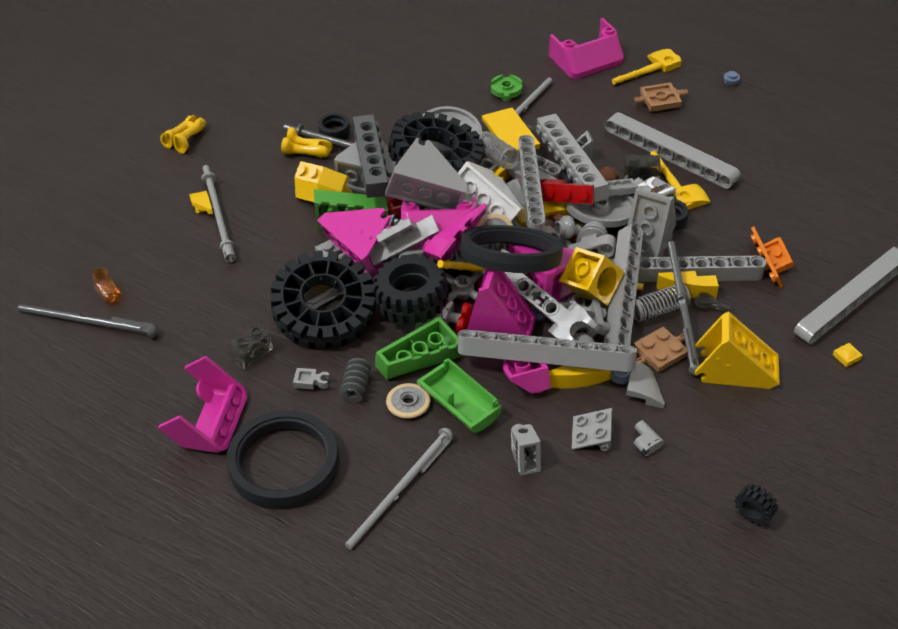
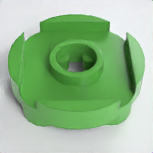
(506, 87)

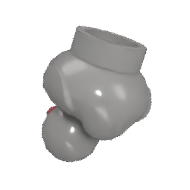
(567, 228)

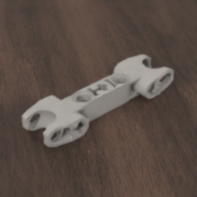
(565, 320)

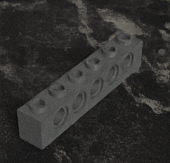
(371, 155)

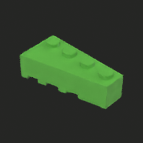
(335, 201)
(418, 350)

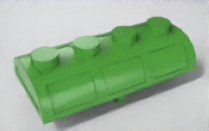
(461, 396)

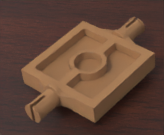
(661, 96)
(660, 349)

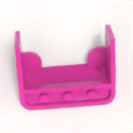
(588, 57)
(443, 217)
(222, 408)

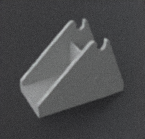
(349, 164)
(426, 179)
(656, 217)

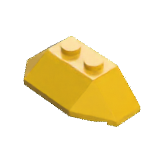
(317, 177)

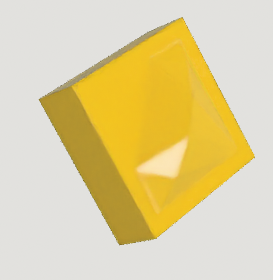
(847, 355)

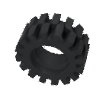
(756, 504)

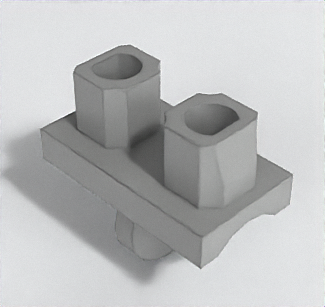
(598, 315)

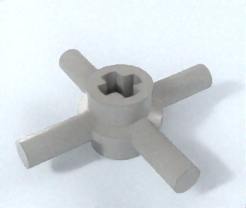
(463, 286)

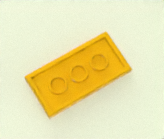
(508, 127)

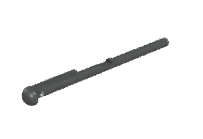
(118, 323)
(688, 333)

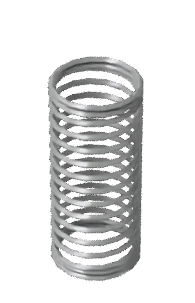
(495, 140)
(638, 303)

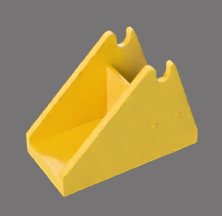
(737, 356)

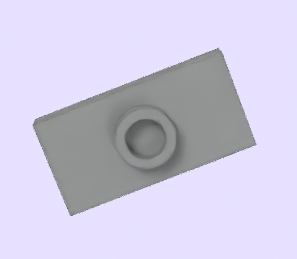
(621, 187)

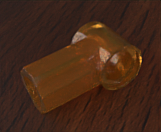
(105, 286)

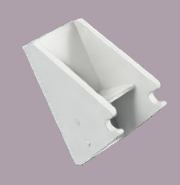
(489, 190)

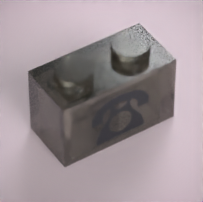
(641, 166)

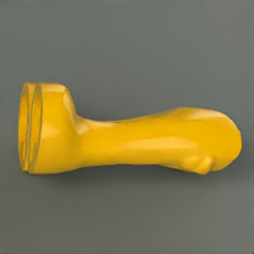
(179, 135)
(299, 145)

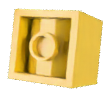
(591, 276)

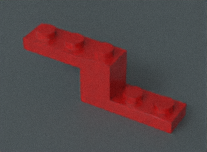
(559, 191)

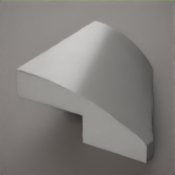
(644, 386)

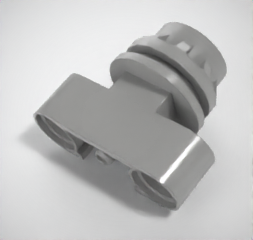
(595, 239)

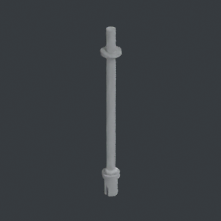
(226, 245)

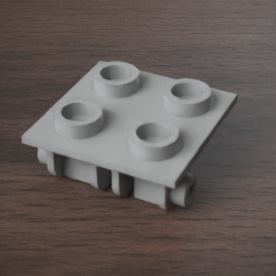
(592, 429)

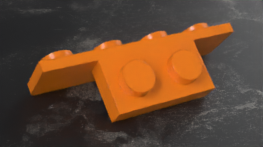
(776, 256)

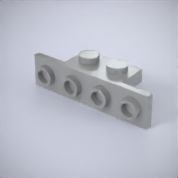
(402, 237)

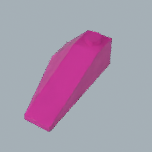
(448, 241)
(528, 375)

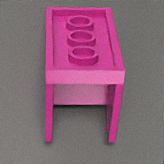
(356, 233)
(548, 279)
(500, 307)

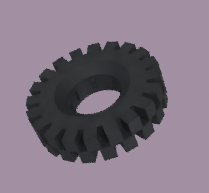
(463, 142)
(324, 326)

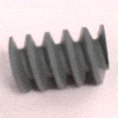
(355, 380)

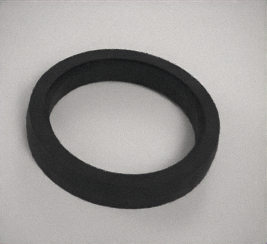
(507, 261)
(291, 497)

